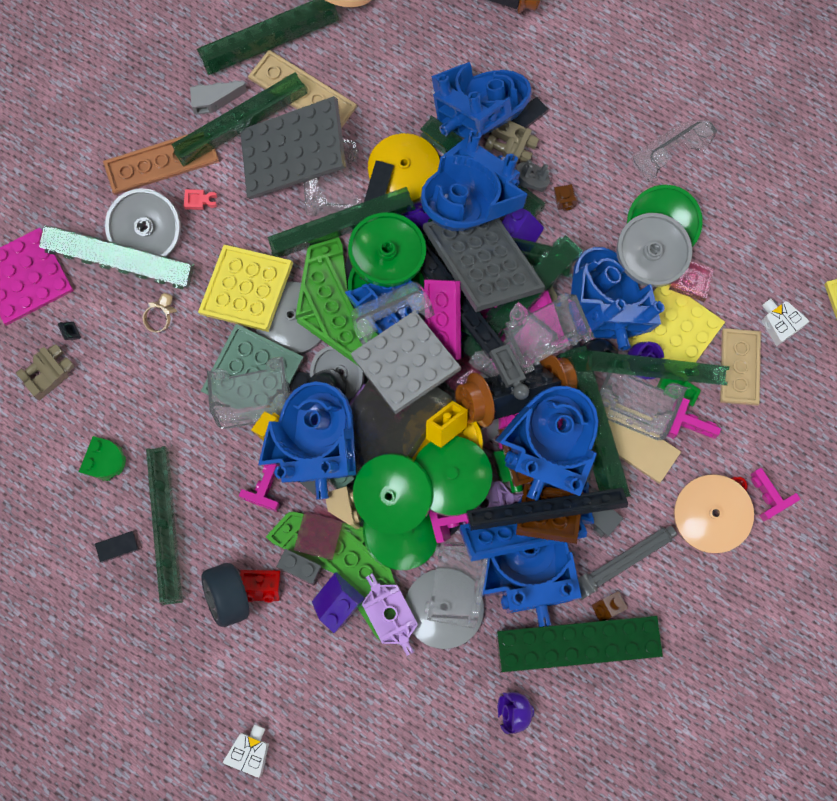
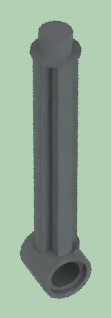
(590, 582)

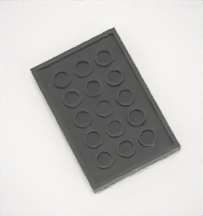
(293, 148)
(485, 263)

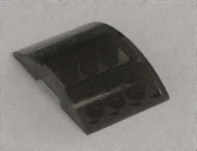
(382, 431)

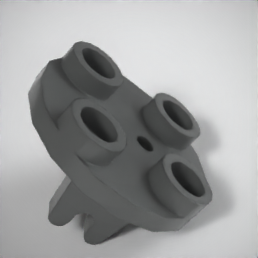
(533, 176)

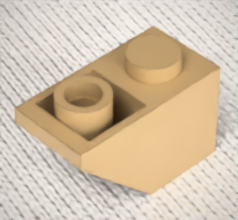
(342, 506)

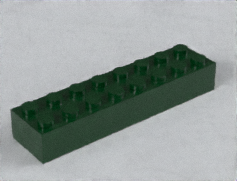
(578, 644)

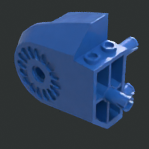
(478, 101)
(472, 187)
(612, 299)
(312, 447)
(548, 452)
(533, 580)

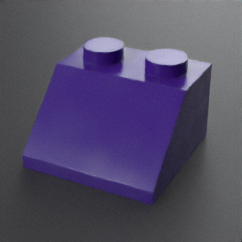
(523, 225)
(336, 602)

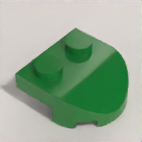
(103, 459)

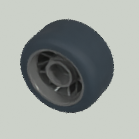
(225, 594)

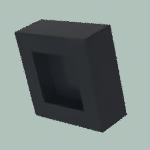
(300, 379)

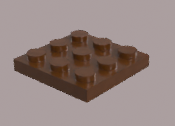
(557, 529)

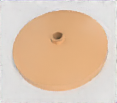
(695, 518)

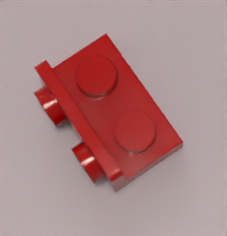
(261, 585)

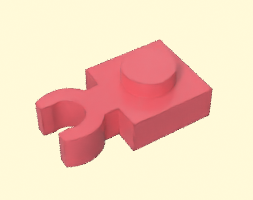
(196, 199)

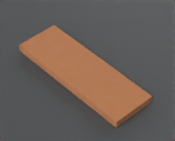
(150, 166)

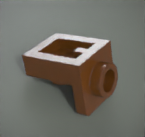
(565, 197)

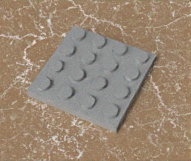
(405, 362)

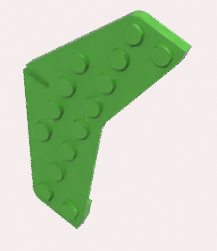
(322, 298)
(350, 559)

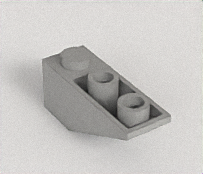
(213, 97)

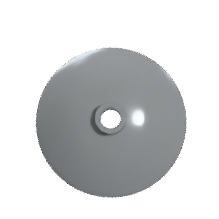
(331, 359)

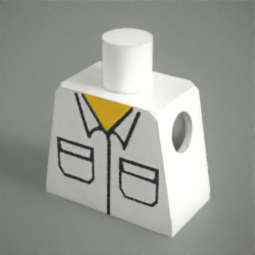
(782, 321)
(249, 752)

